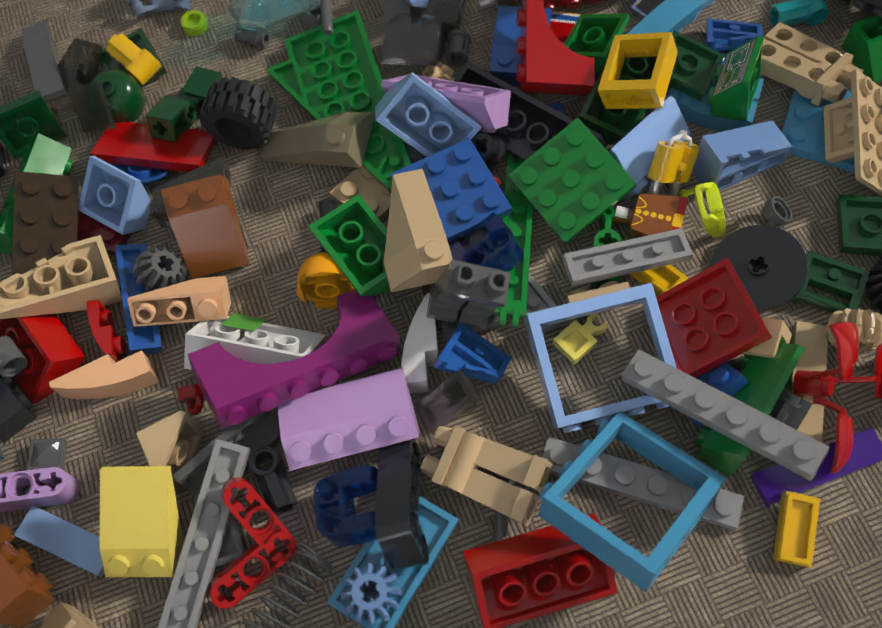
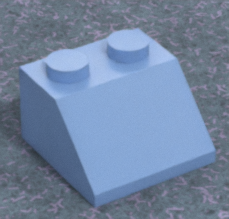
(114, 197)

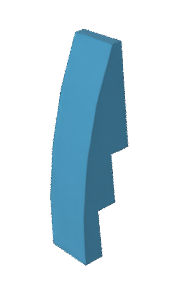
(670, 16)

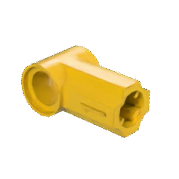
(137, 62)

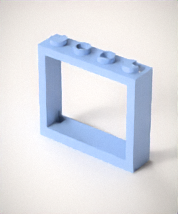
(538, 319)

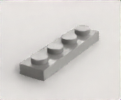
(627, 257)

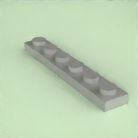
(726, 414)
(644, 484)
(203, 538)

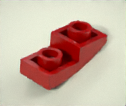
(102, 328)

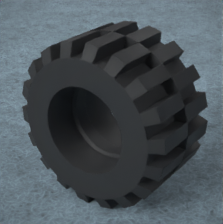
(238, 113)

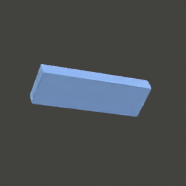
(62, 539)

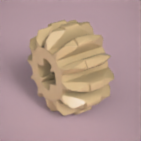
(868, 325)

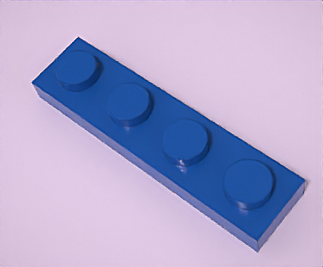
(143, 337)

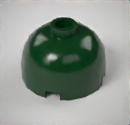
(123, 94)

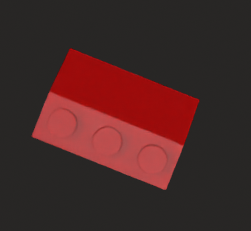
(46, 347)

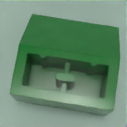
(865, 45)

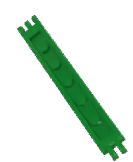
(521, 225)

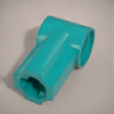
(799, 11)

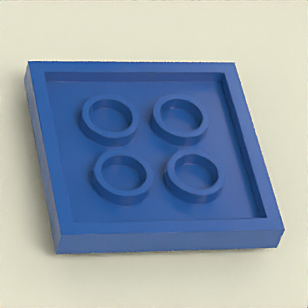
(461, 188)

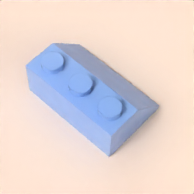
(424, 116)
(638, 146)

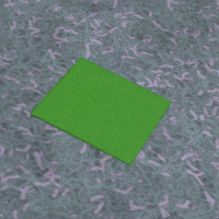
(244, 322)

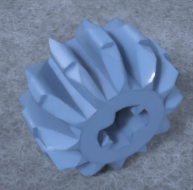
(359, 600)

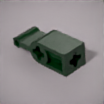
(173, 116)

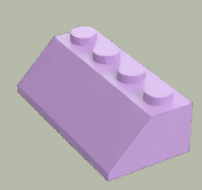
(482, 103)
(347, 419)

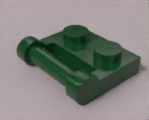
(834, 278)

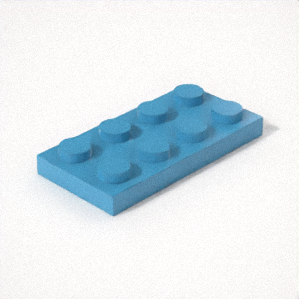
(437, 528)

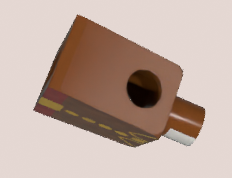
(652, 214)

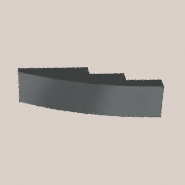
(43, 60)

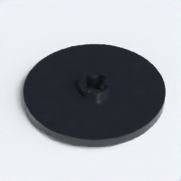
(782, 258)

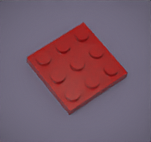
(710, 319)

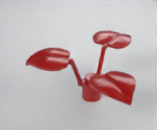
(821, 384)

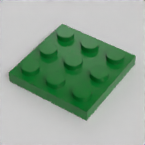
(572, 180)

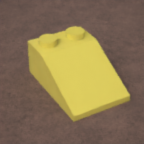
(139, 522)

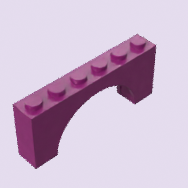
(244, 388)

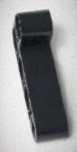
(398, 506)

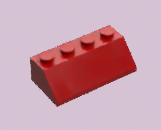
(534, 576)

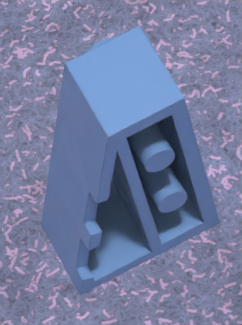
(740, 154)

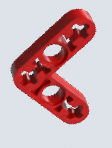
(264, 539)

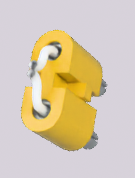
(672, 163)

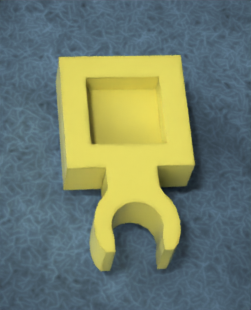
(578, 340)

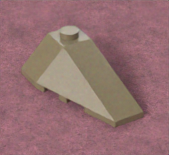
(325, 141)

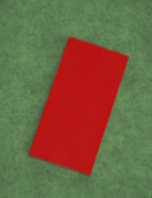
(133, 146)

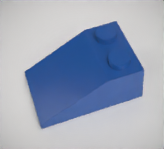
(503, 53)

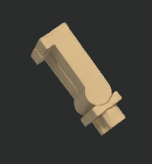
(806, 64)
(469, 452)

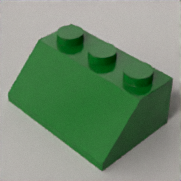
(356, 244)

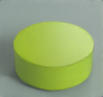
(194, 23)

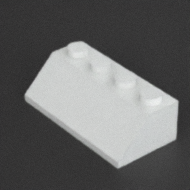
(264, 346)

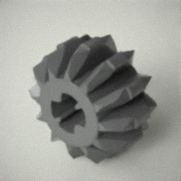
(158, 268)

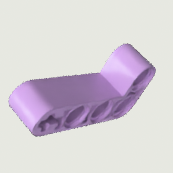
(40, 493)

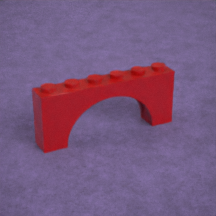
(544, 60)

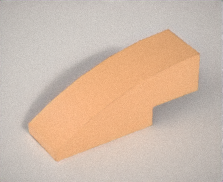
(107, 378)

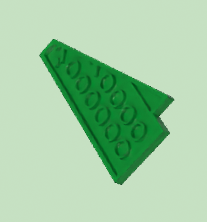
(338, 77)

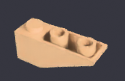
(181, 303)

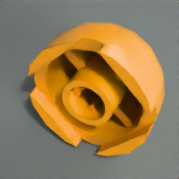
(321, 281)

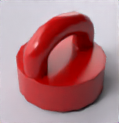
(190, 394)

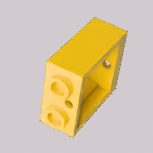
(647, 93)

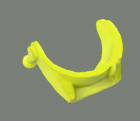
(715, 222)

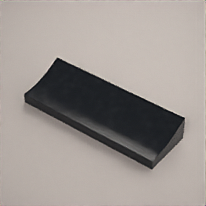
(529, 120)

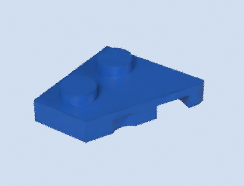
(728, 35)
(472, 355)

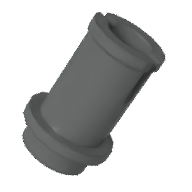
(259, 38)

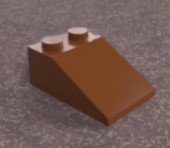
(206, 225)

